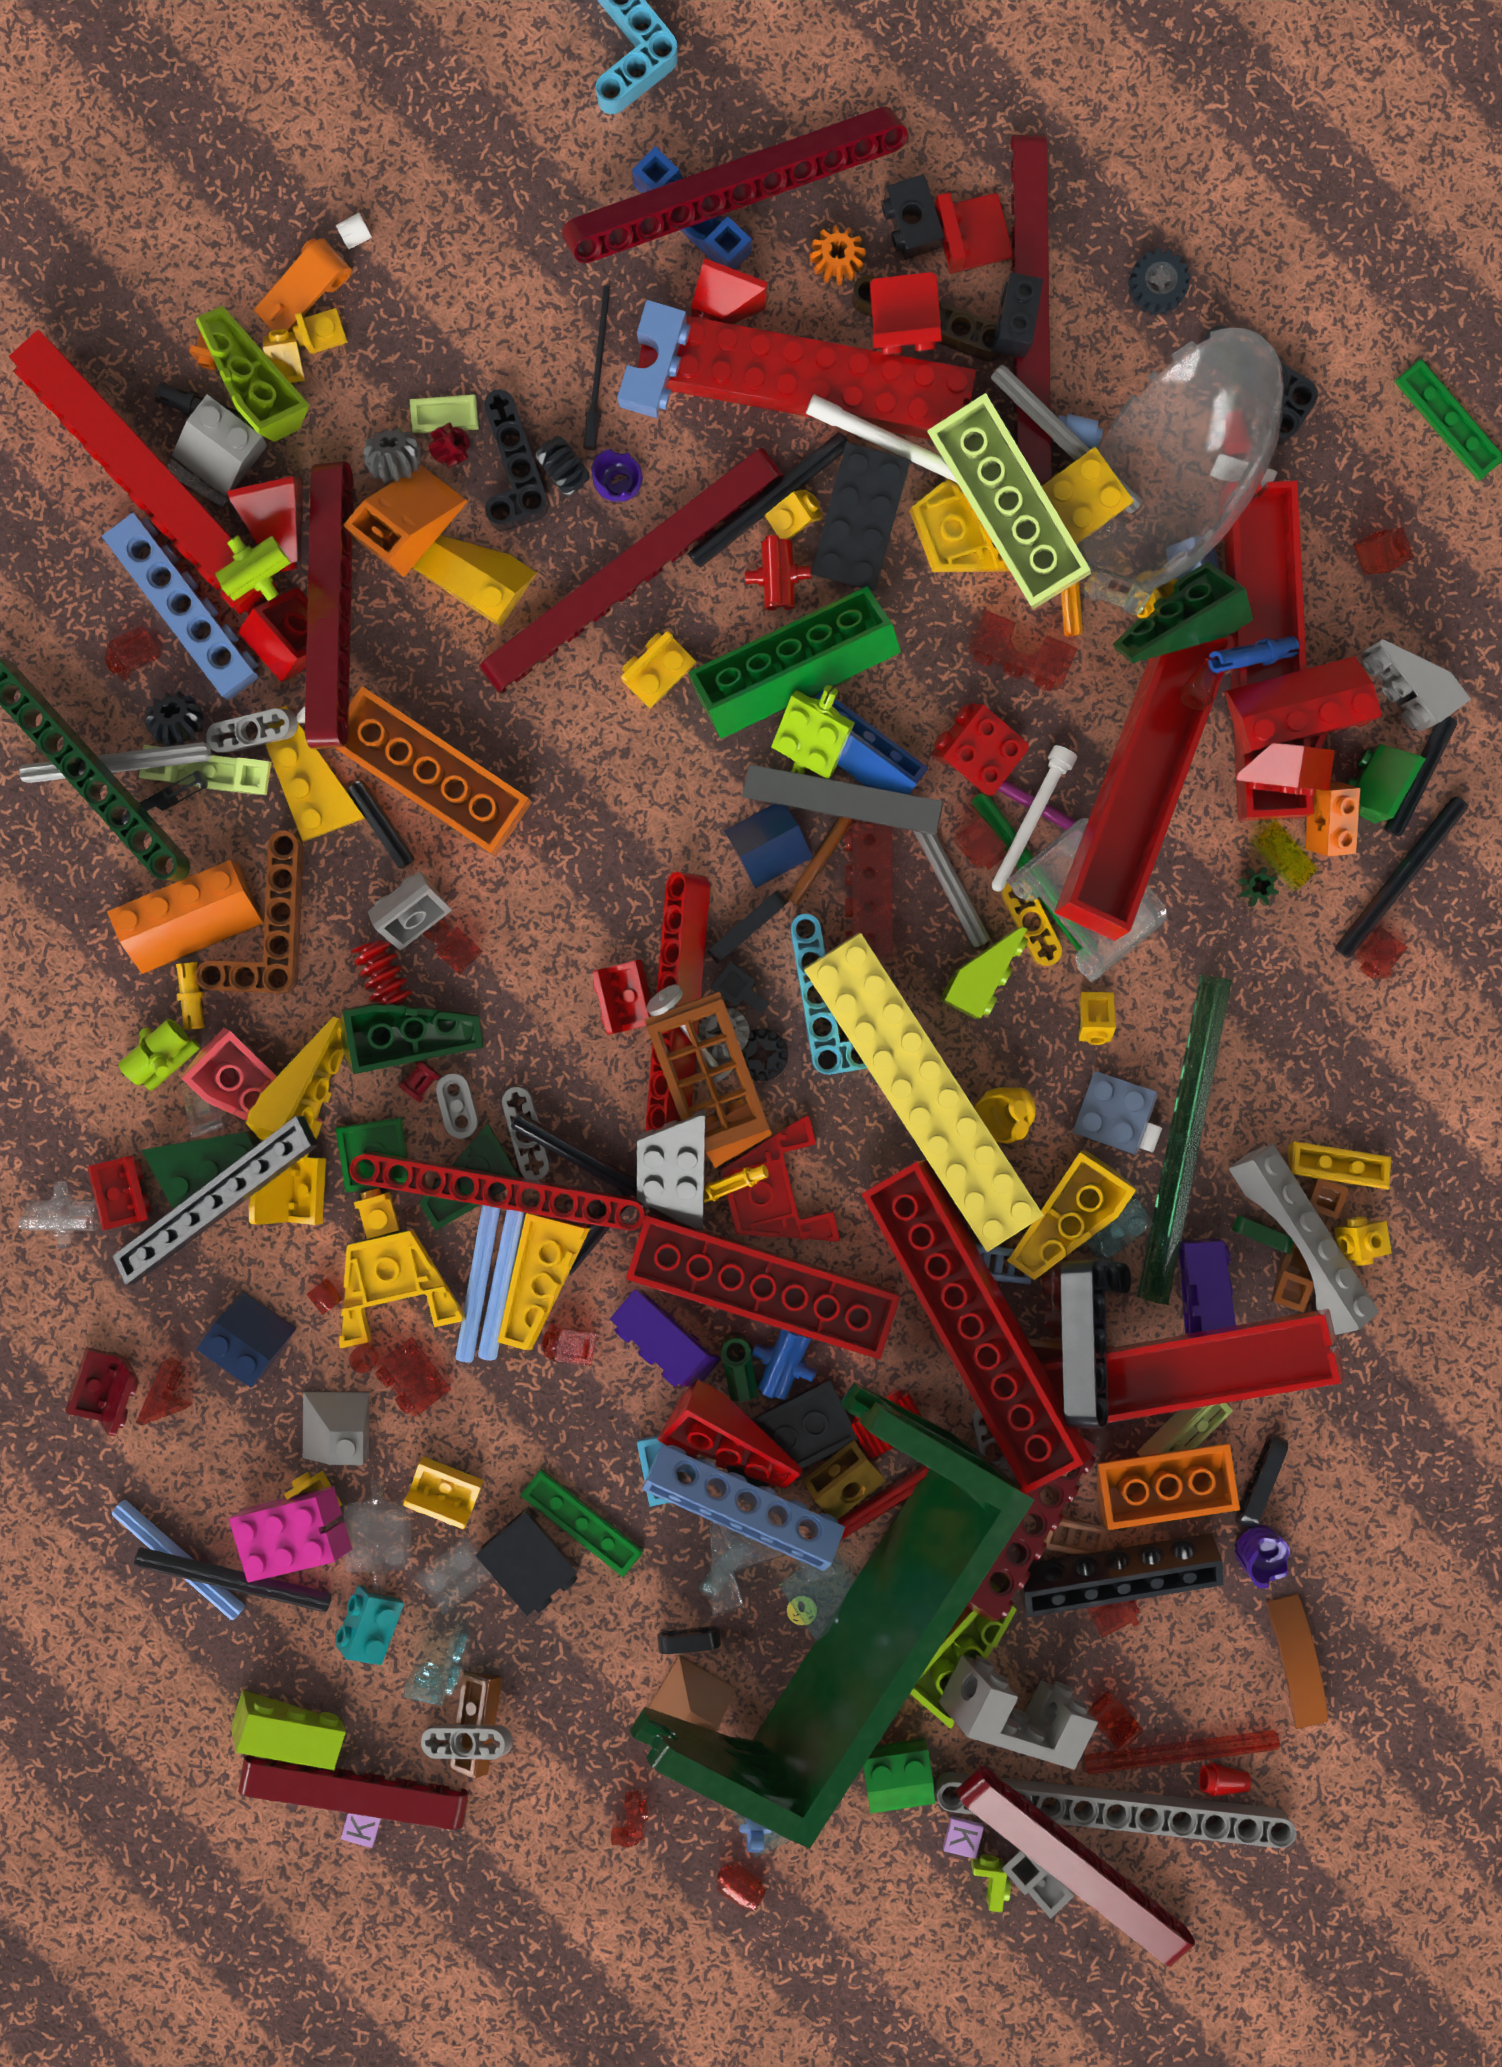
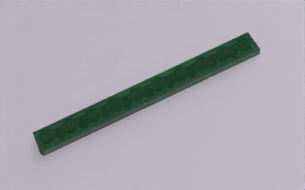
(1184, 1139)

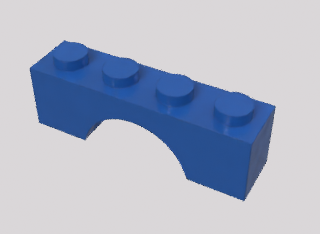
(717, 237)

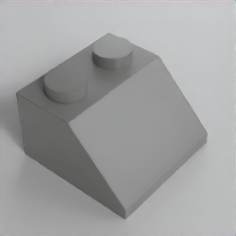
(218, 446)
(408, 910)

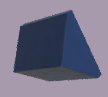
(768, 844)

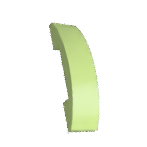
(222, 774)

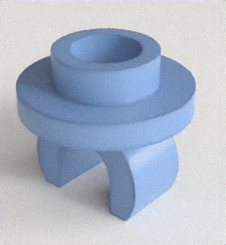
(755, 1835)

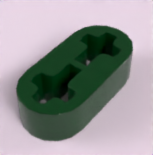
(1263, 1234)

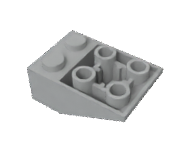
(1418, 686)

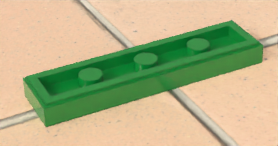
(1449, 419)
(582, 1522)

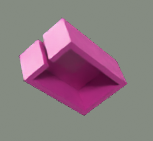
(289, 1534)

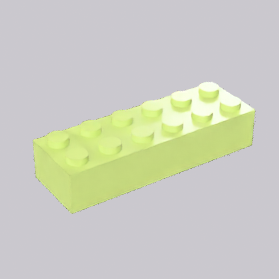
(1009, 501)

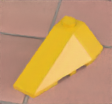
(301, 1085)

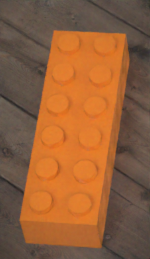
(432, 772)

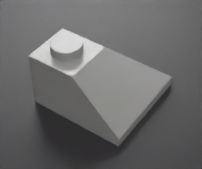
(336, 1427)

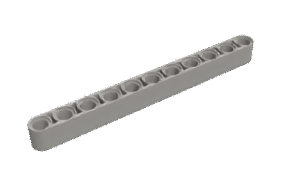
(1133, 1803)

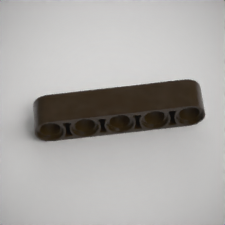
(950, 316)

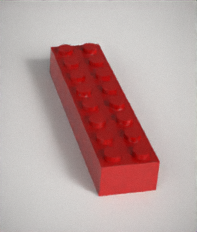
(763, 1286)

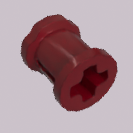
(419, 1080)

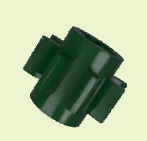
(1264, 892)

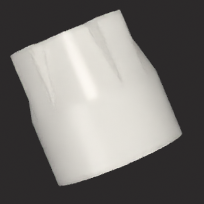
(353, 231)
(1150, 1137)

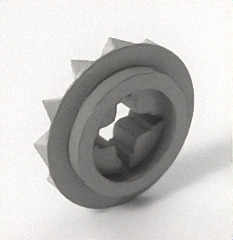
(711, 1025)

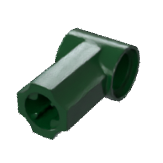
(739, 1369)

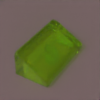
(1284, 856)

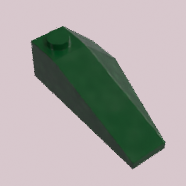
(1198, 611)

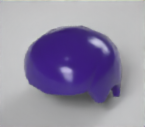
(610, 464)

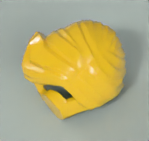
(1007, 1113)

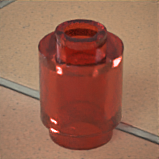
(740, 1886)

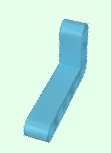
(641, 57)
(813, 1011)

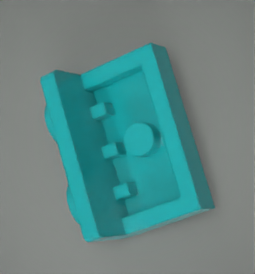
(368, 1626)

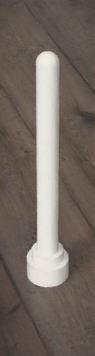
(1060, 760)

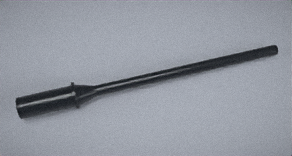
(592, 414)

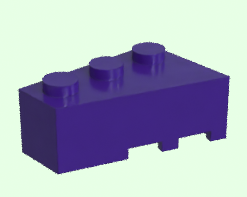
(1206, 1285)
(663, 1340)

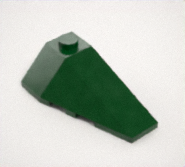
(395, 1035)

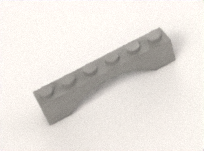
(1272, 1185)

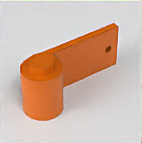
(313, 273)

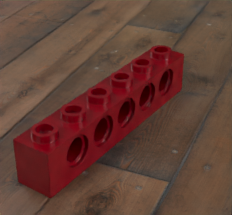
(997, 1605)

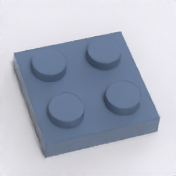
(1115, 1112)

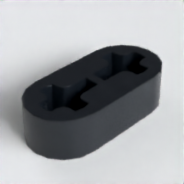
(689, 1640)

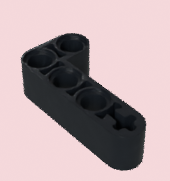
(1293, 413)
(512, 458)

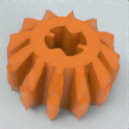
(833, 266)

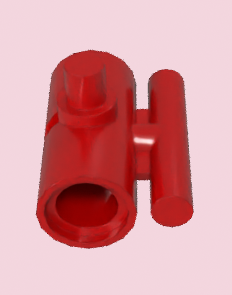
(778, 573)

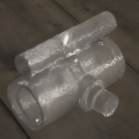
(60, 1215)

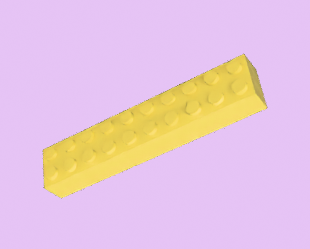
(923, 1091)

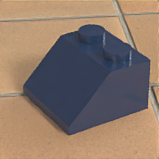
(246, 1339)

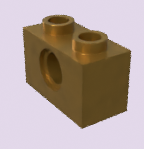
(844, 1480)

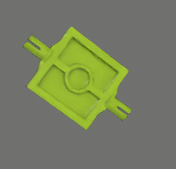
(813, 733)

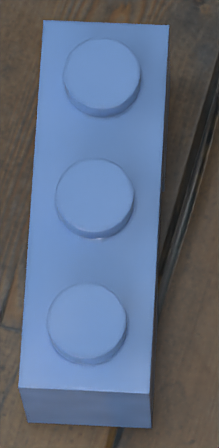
(646, 388)

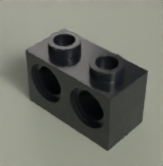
(1017, 315)

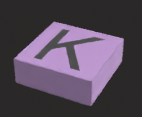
(361, 1829)
(963, 1837)

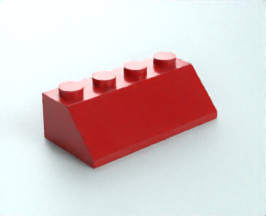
(1302, 705)

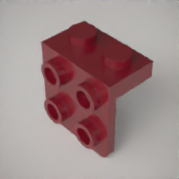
(103, 1389)

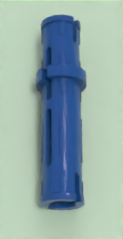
(1264, 651)

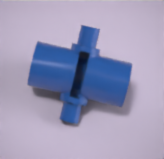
(783, 1364)

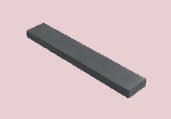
(843, 799)

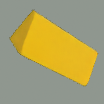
(1339, 1165)

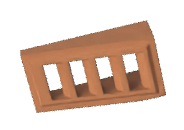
(1053, 1537)

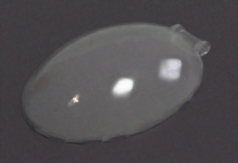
(1194, 459)

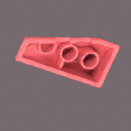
(228, 1075)

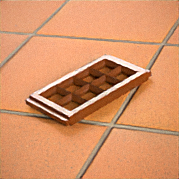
(686, 1015)

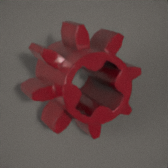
(449, 445)

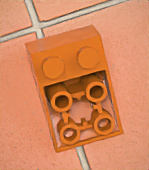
(405, 518)

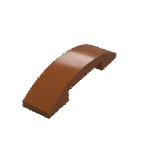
(1294, 1279)
(1298, 1661)

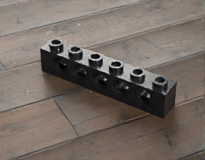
(1122, 1575)

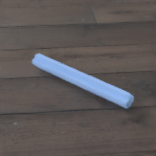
(477, 1283)
(500, 1285)
(158, 1541)

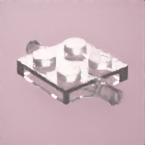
(378, 1536)

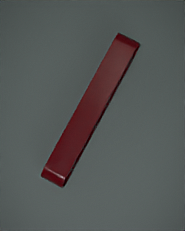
(353, 1793)

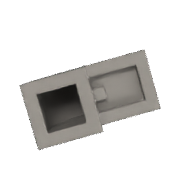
(1040, 1884)

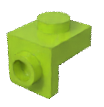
(998, 1887)

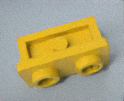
(443, 1492)

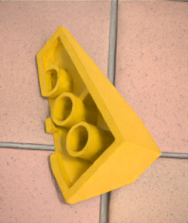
(477, 576)
(1078, 1208)

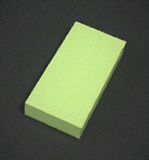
(435, 412)

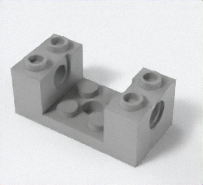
(1051, 1729)

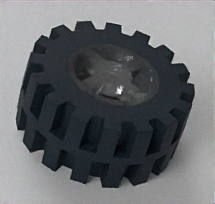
(1167, 274)

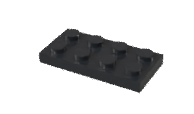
(860, 516)
(806, 1427)

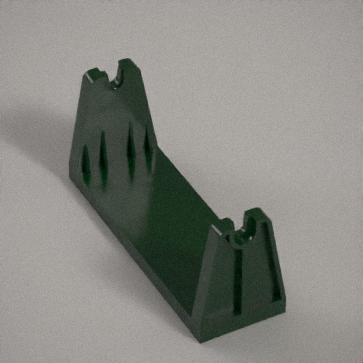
(875, 1648)

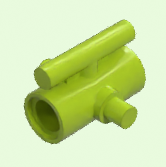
(252, 568)
(158, 1054)

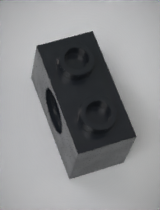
(914, 198)

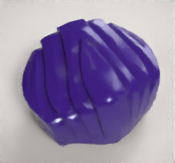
(1262, 1555)

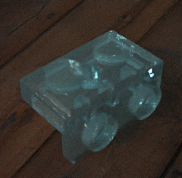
(1121, 1231)

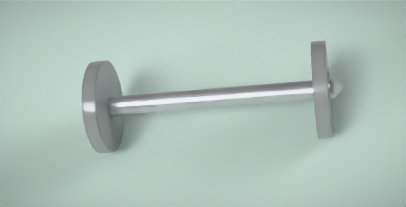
(665, 1001)

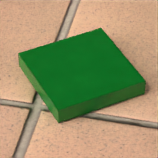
(376, 1136)

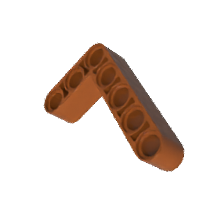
(273, 928)

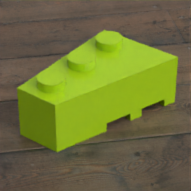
(286, 1732)

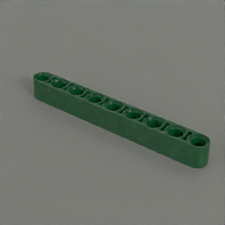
(94, 777)

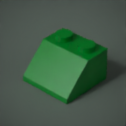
(1384, 780)
(899, 1776)

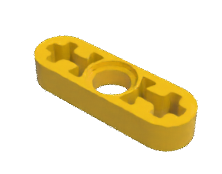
(1045, 924)

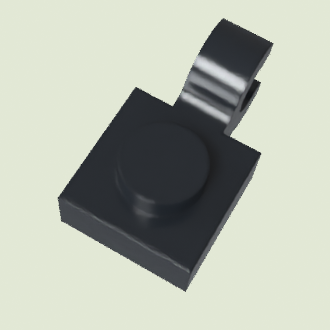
(737, 986)

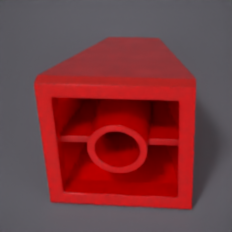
(274, 511)

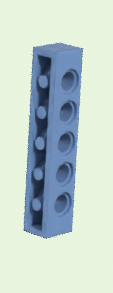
(126, 541)
(725, 1510)

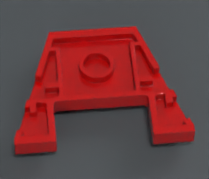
(769, 1205)

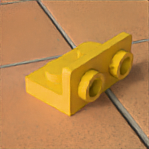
(657, 668)

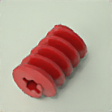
(381, 973)

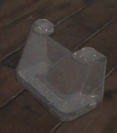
(1045, 878)

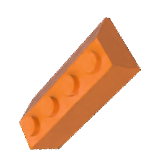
(186, 916)
(1167, 1486)

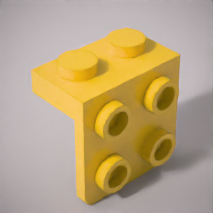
(292, 1195)

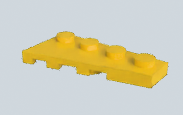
(310, 786)
(540, 1269)

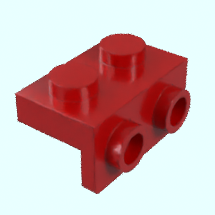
(622, 996)
(119, 1192)

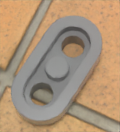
(454, 1106)

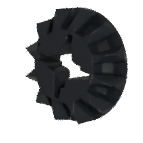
(775, 1063)

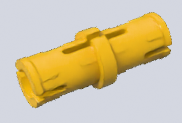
(190, 996)

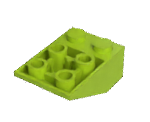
(975, 982)

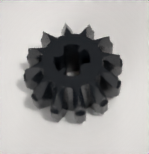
(562, 465)
(174, 719)

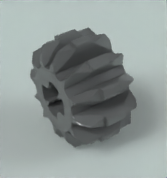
(392, 455)

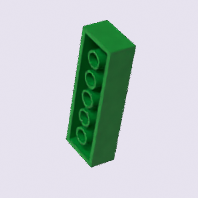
(798, 656)

